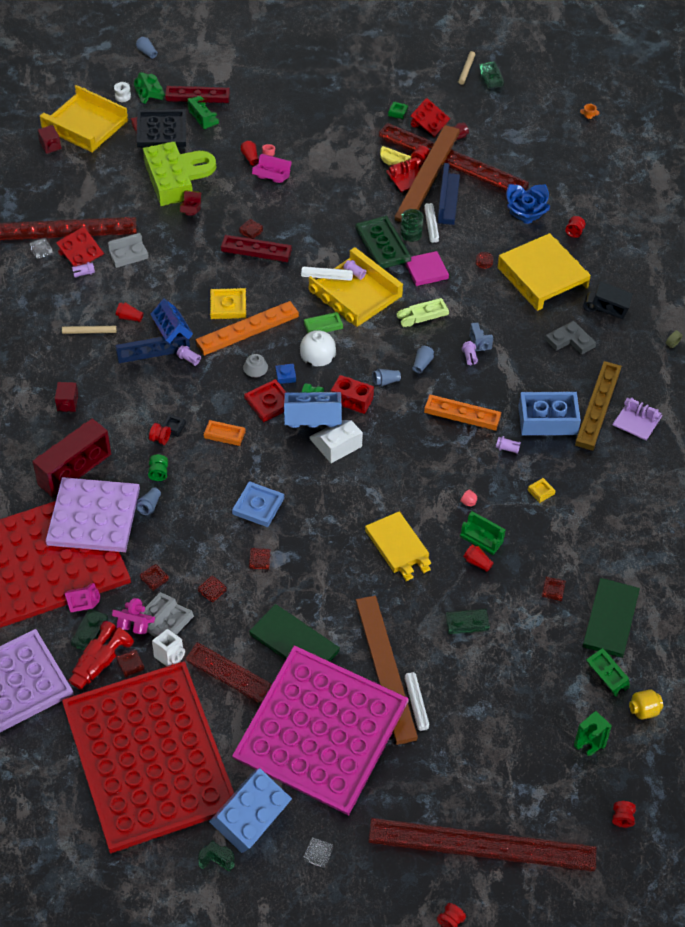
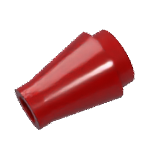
(249, 150)
(127, 312)
(478, 558)

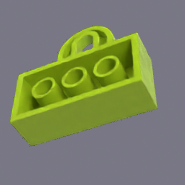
(172, 171)

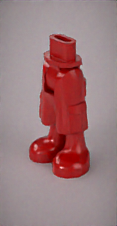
(99, 656)

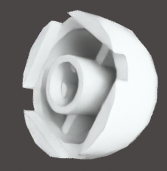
(317, 348)

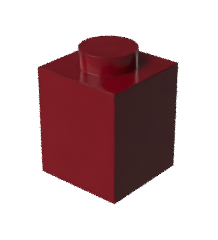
(49, 139)
(66, 396)

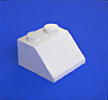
(338, 440)

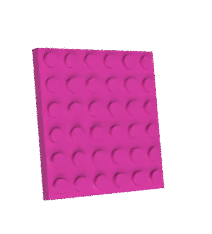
(321, 729)

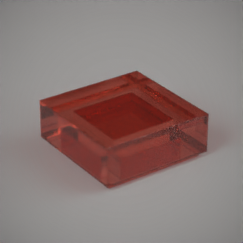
(251, 229)
(259, 558)
(154, 577)
(212, 588)
(553, 588)
(130, 663)

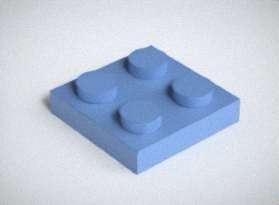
(258, 504)

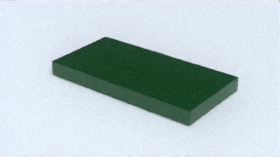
(383, 242)
(611, 617)
(282, 631)

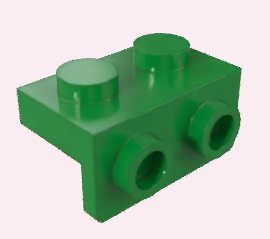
(148, 86)

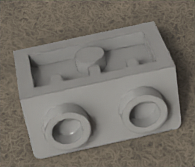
(127, 250)

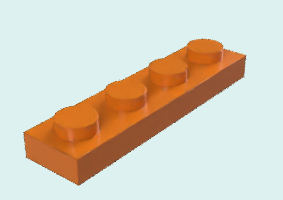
(462, 412)

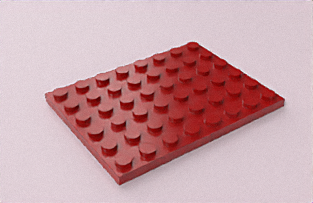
(39, 575)
(148, 756)

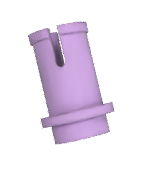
(84, 269)
(357, 271)
(469, 350)
(187, 354)
(508, 445)

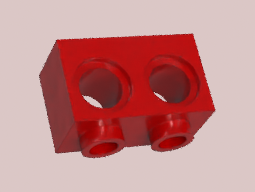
(354, 394)

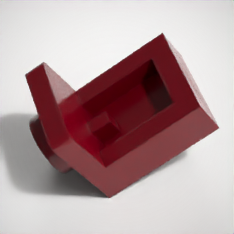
(191, 202)

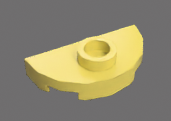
(392, 157)

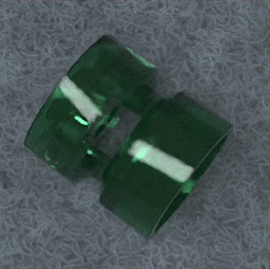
(411, 225)

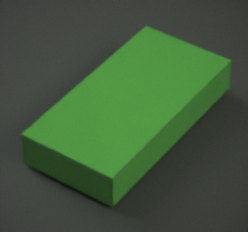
(325, 323)

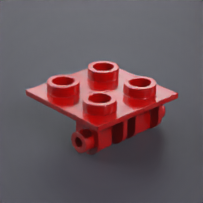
(429, 117)
(404, 173)
(79, 247)

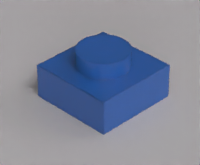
(285, 373)

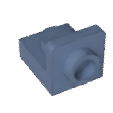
(477, 336)

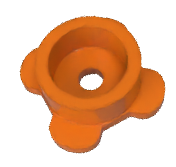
(589, 111)

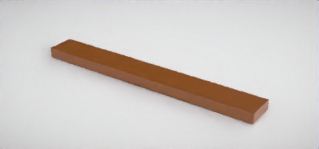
(429, 170)
(384, 662)

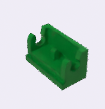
(202, 113)
(482, 533)
(608, 671)
(594, 732)

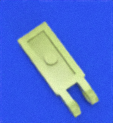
(422, 312)

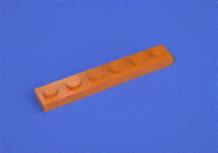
(246, 328)

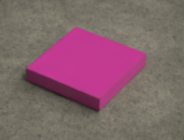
(427, 268)

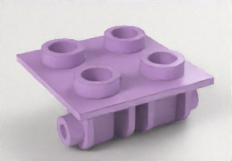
(637, 419)

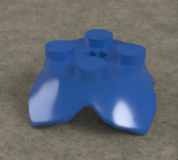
(527, 204)

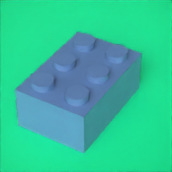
(313, 409)
(549, 413)
(250, 810)

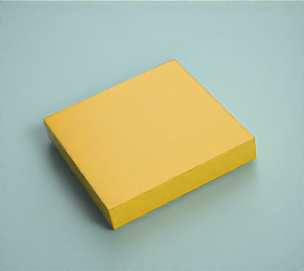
(228, 303)

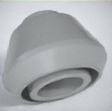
(255, 366)

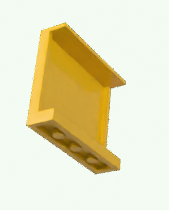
(86, 119)
(542, 270)
(358, 298)

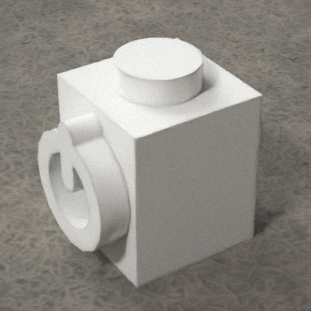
(168, 648)

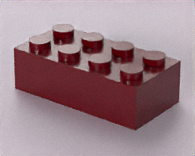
(72, 456)

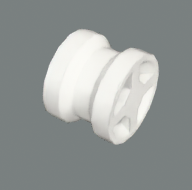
(122, 92)

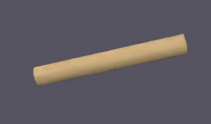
(466, 68)
(88, 329)

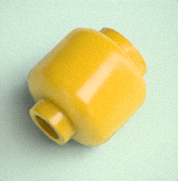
(646, 704)

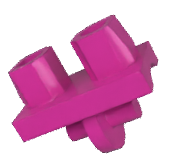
(133, 614)

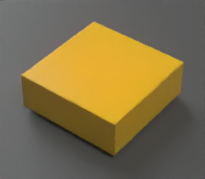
(541, 490)

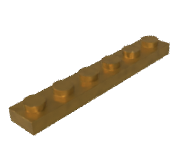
(598, 406)

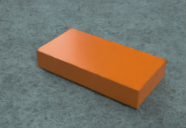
(224, 433)

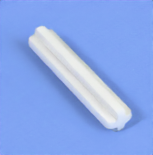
(431, 222)
(326, 273)
(416, 701)

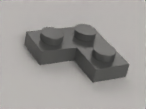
(571, 334)

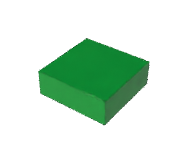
(398, 110)

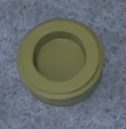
(674, 339)

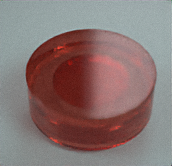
(484, 260)

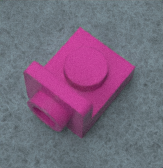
(82, 598)

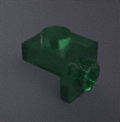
(220, 855)

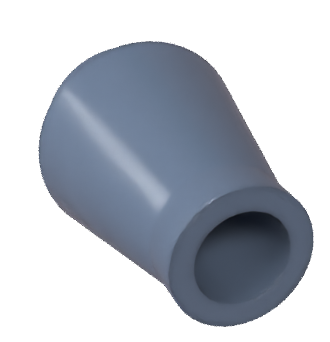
(145, 46)
(423, 358)
(383, 377)
(147, 503)

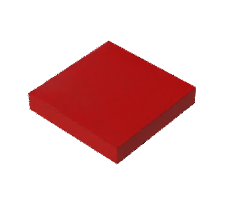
(267, 400)

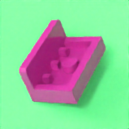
(272, 168)

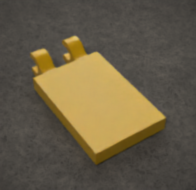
(399, 545)

